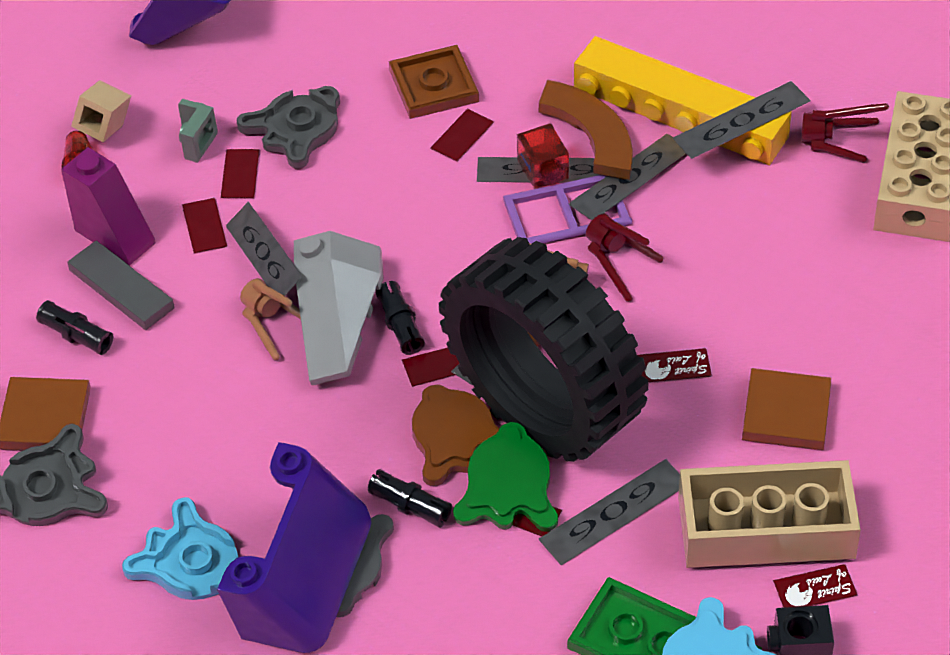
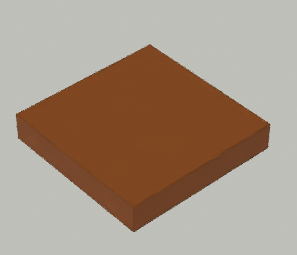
(433, 81)
(787, 409)
(39, 410)

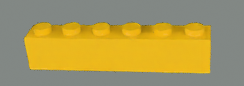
(671, 95)

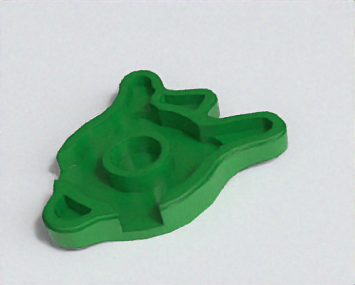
(507, 479)

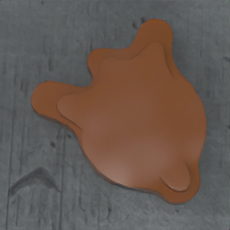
(448, 430)

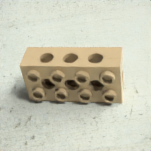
(906, 202)

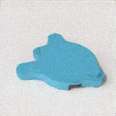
(186, 557)
(710, 637)

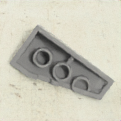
(335, 299)

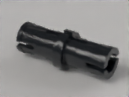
(56, 318)
(400, 318)
(409, 498)

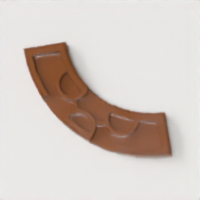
(601, 124)

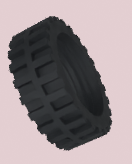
(537, 292)

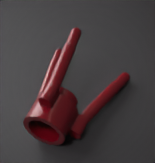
(820, 124)
(610, 236)

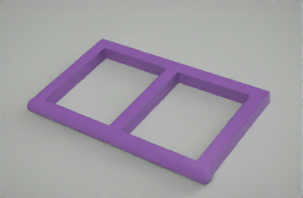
(558, 190)

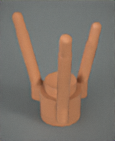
(265, 302)

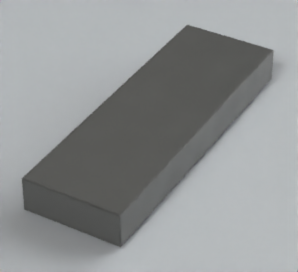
(121, 285)

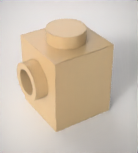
(101, 111)

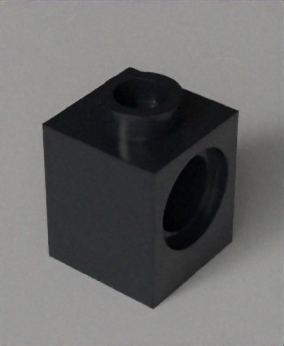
(806, 621)

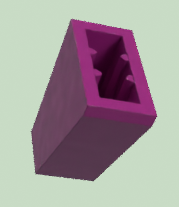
(105, 207)

